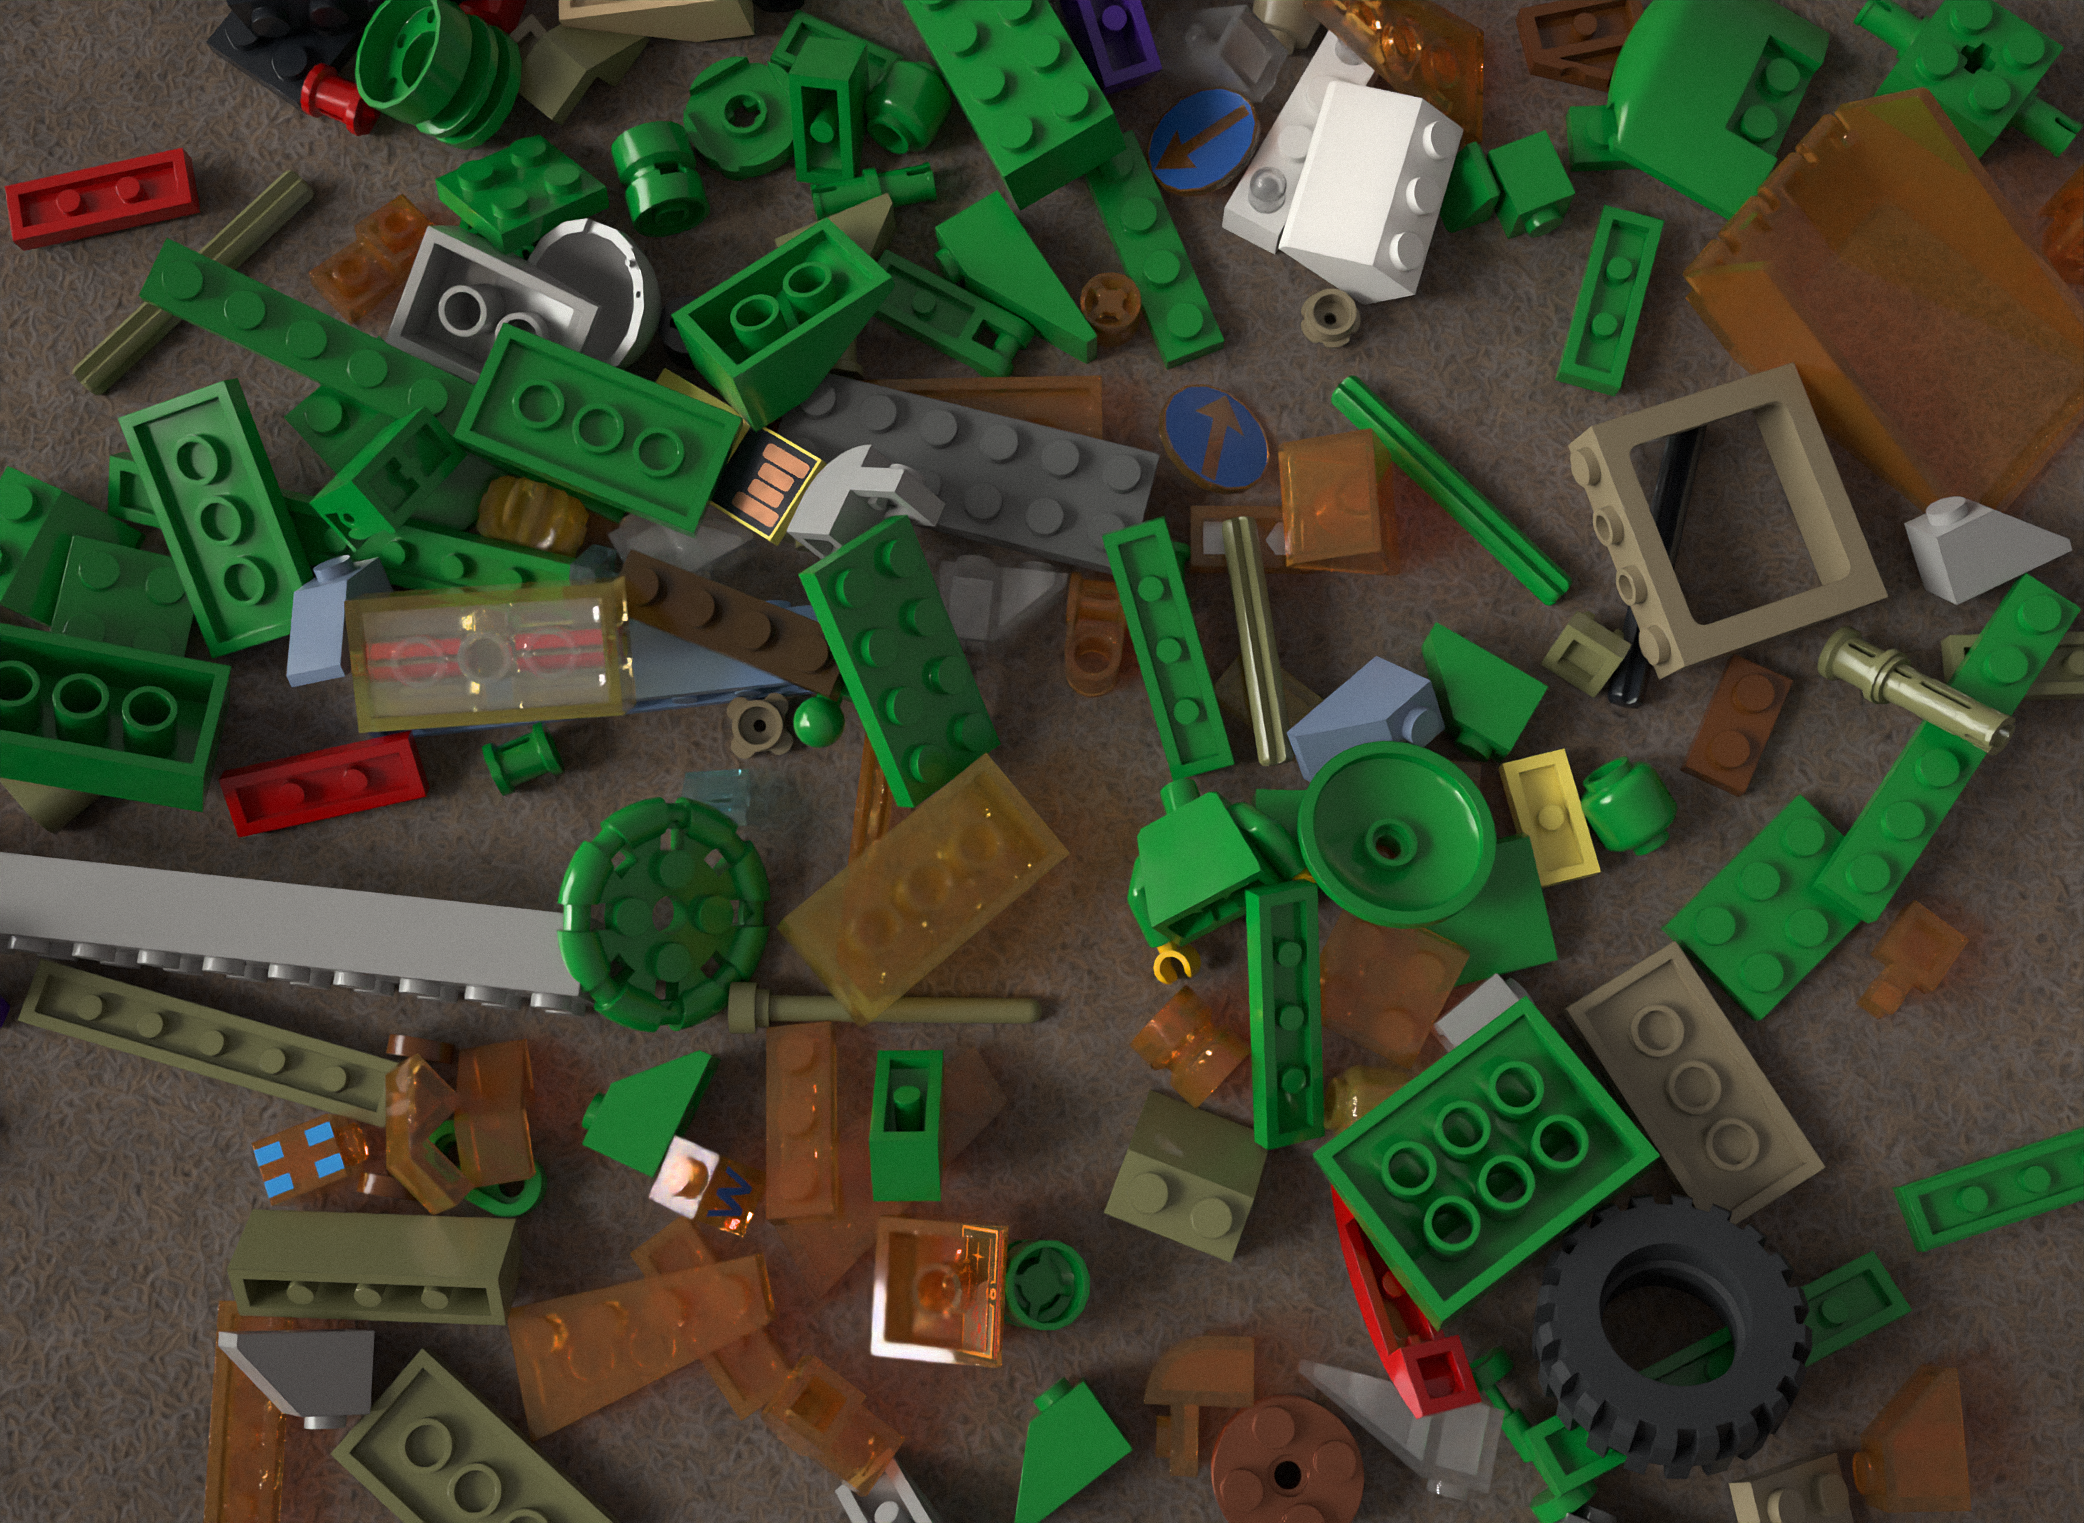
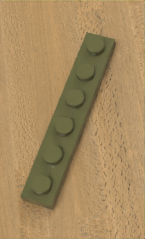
(208, 1042)

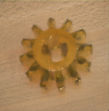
(532, 516)

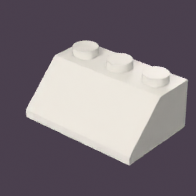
(1371, 191)

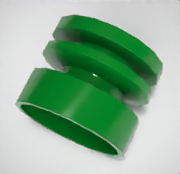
(438, 70)

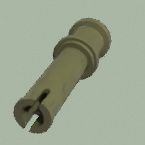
(1890, 678)

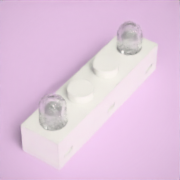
(1269, 184)

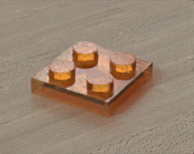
(1386, 984)

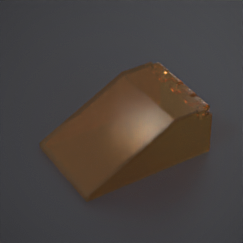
(1904, 301)

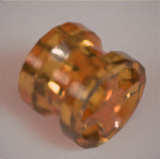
(1111, 296)

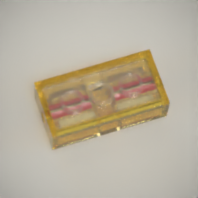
(490, 654)

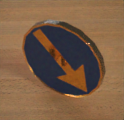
(1203, 141)
(1214, 439)

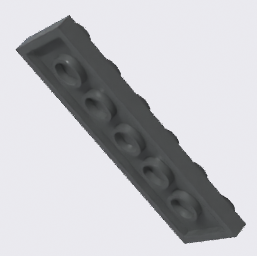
(995, 473)

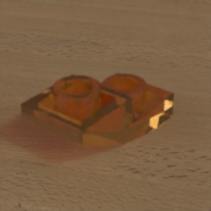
(375, 262)

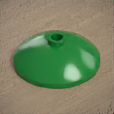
(1417, 809)

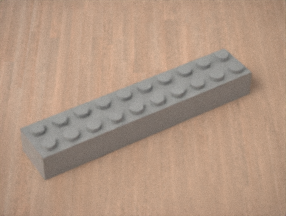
(286, 933)

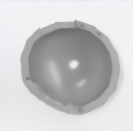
(611, 273)

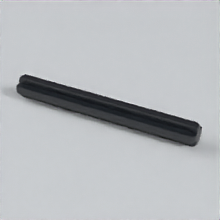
(1669, 512)

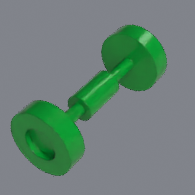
(1545, 1506)

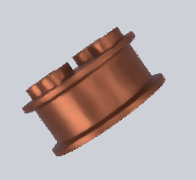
(1278, 1431)

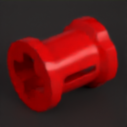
(338, 99)

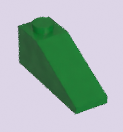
(1001, 264)

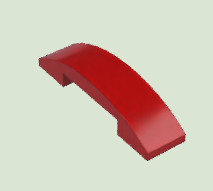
(1421, 1362)

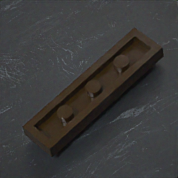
(730, 624)

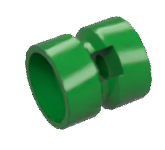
(660, 179)
(1044, 1284)

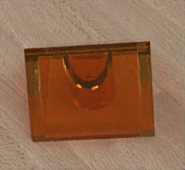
(1339, 504)

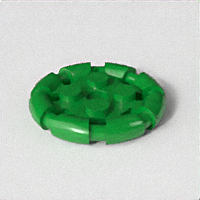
(700, 919)

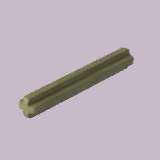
(1257, 641)

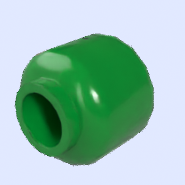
(907, 107)
(1628, 806)

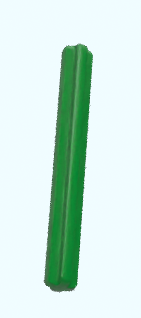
(1453, 491)

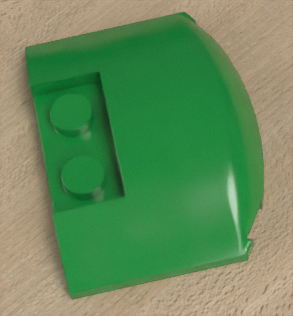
(1711, 94)

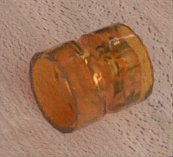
(1190, 1046)

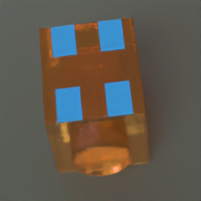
(311, 1159)

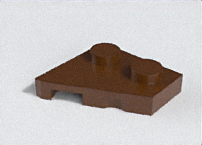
(1576, 39)

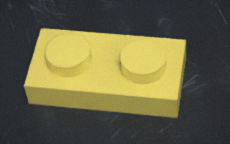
(1550, 812)

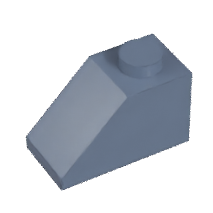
(318, 618)
(1371, 706)

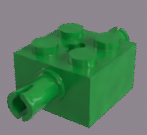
(1976, 66)

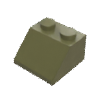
(1188, 1176)

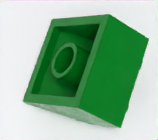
(37, 538)

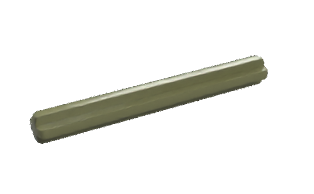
(229, 247)

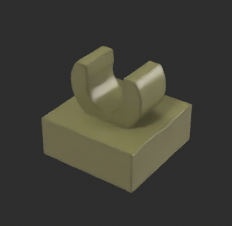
(1586, 653)

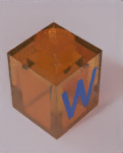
(708, 1186)

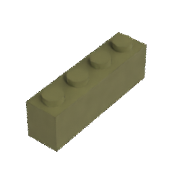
(377, 1267)

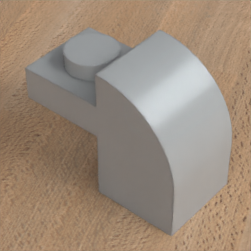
(857, 494)

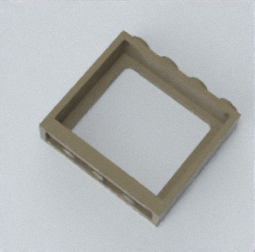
(1812, 486)

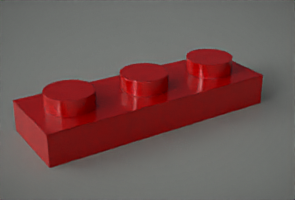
(102, 199)
(324, 783)

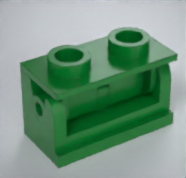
(389, 478)

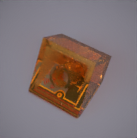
(940, 1289)

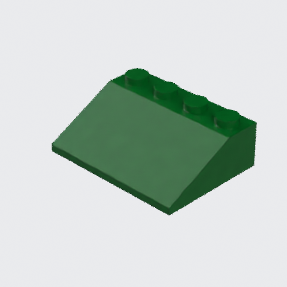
(1484, 1162)

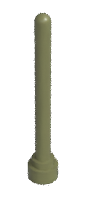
(756, 1008)

